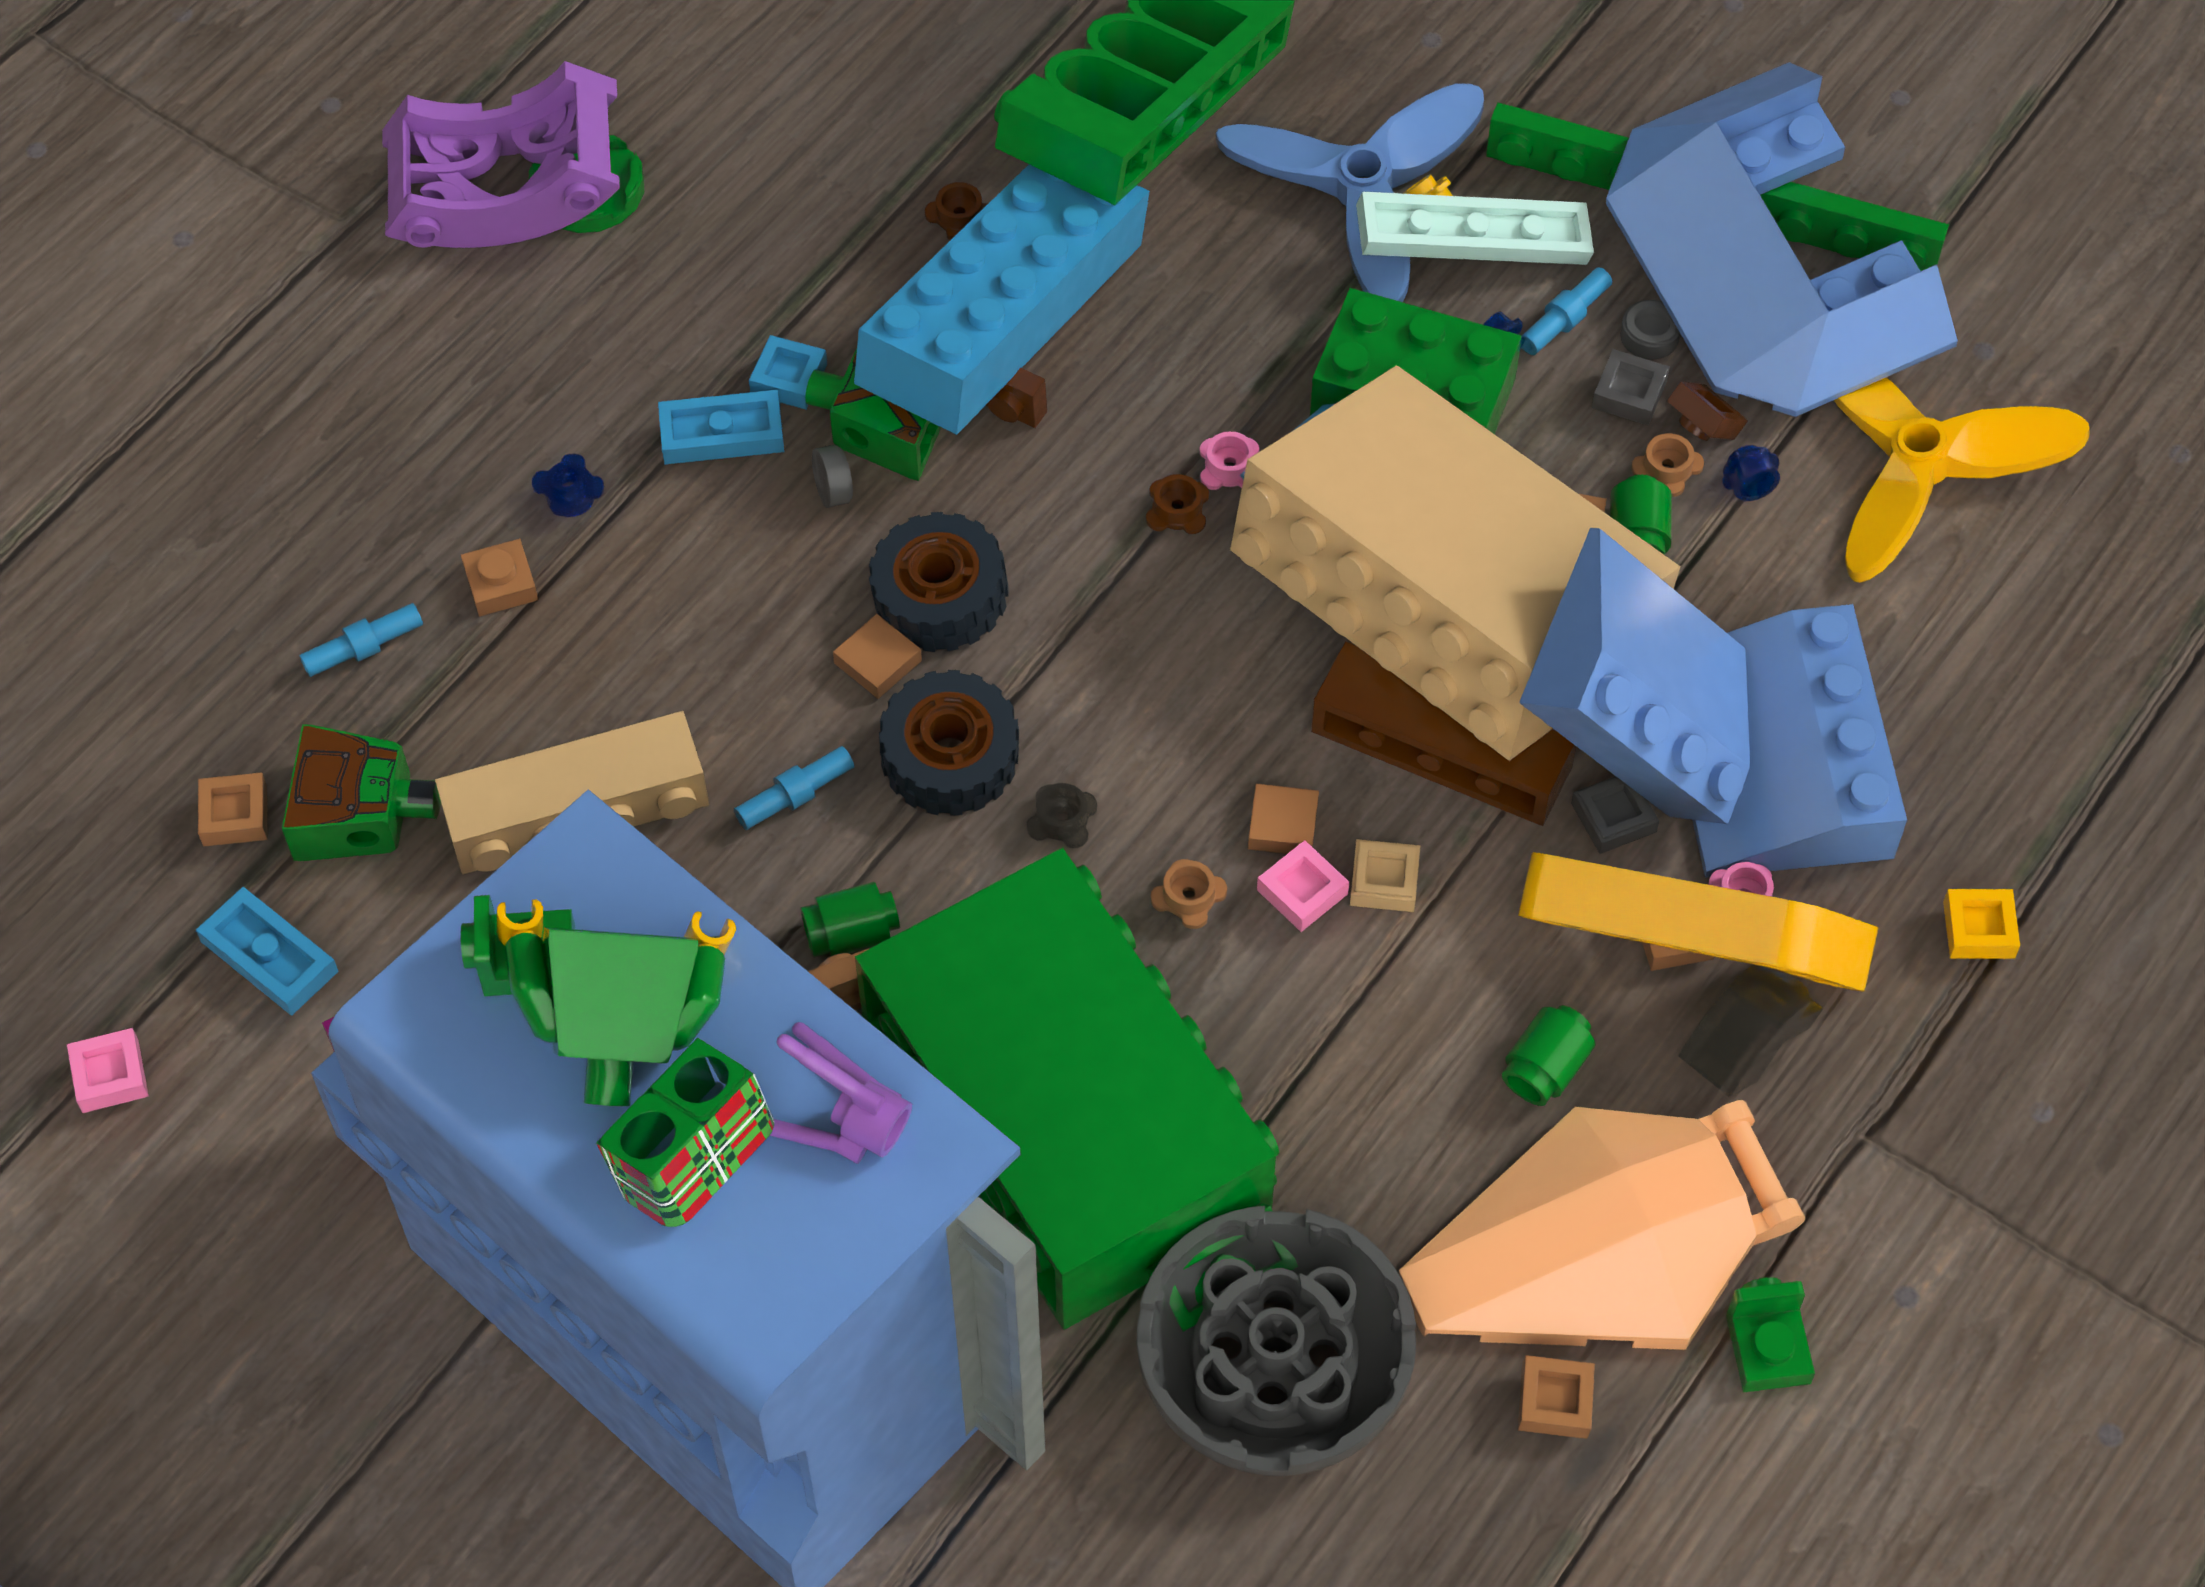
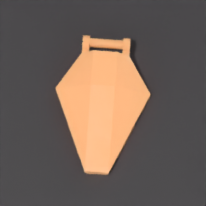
(1603, 1233)

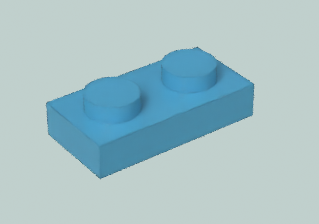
(721, 427)
(267, 950)

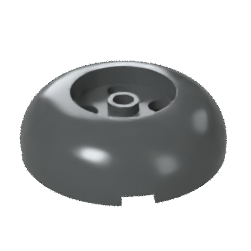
(1340, 1298)

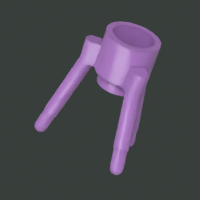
(866, 1110)

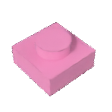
(1303, 886)
(107, 1070)

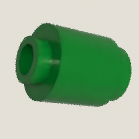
(1645, 509)
(849, 920)
(1548, 1054)

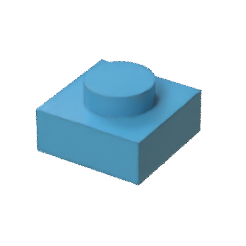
(787, 368)

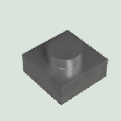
(1630, 387)

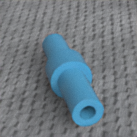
(1566, 310)
(361, 640)
(794, 788)

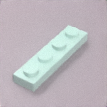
(1474, 228)

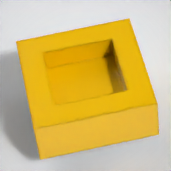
(1981, 924)

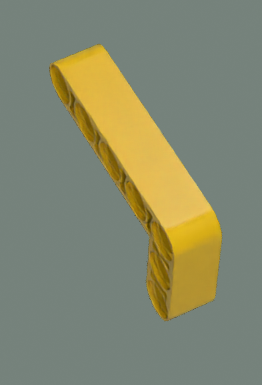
(1700, 919)

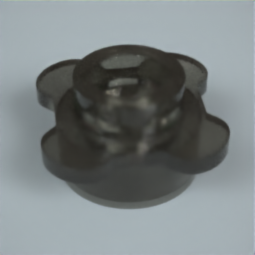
(1062, 799)

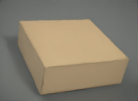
(1385, 875)

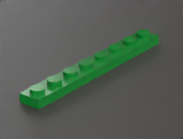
(1800, 211)

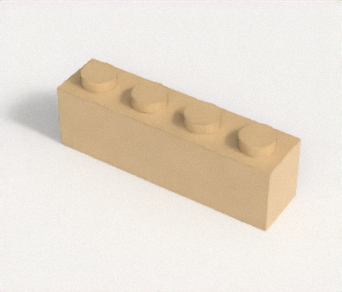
(636, 770)

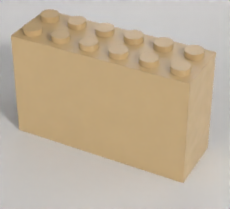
(1424, 546)

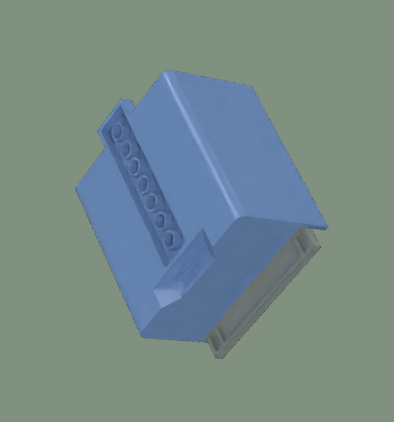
(793, 1340)

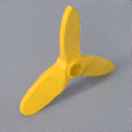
(1929, 450)

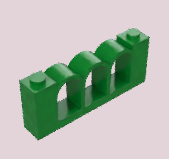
(1137, 88)

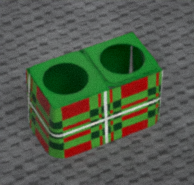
(700, 1157)

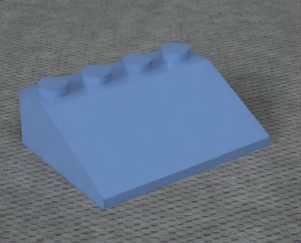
(1645, 685)
(1818, 752)

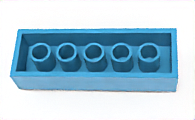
(995, 296)

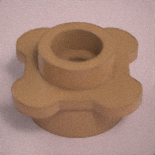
(1673, 451)
(1189, 876)

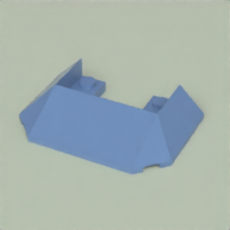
(1728, 273)

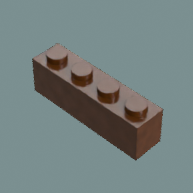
(1394, 723)

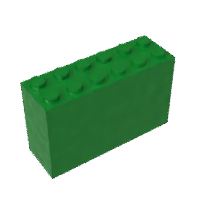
(1081, 1060)

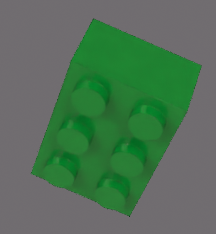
(1452, 356)

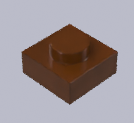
(1021, 399)
(1705, 412)

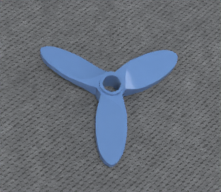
(1396, 154)

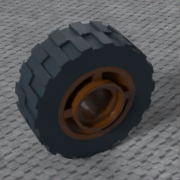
(935, 550)
(956, 776)

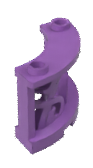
(463, 141)

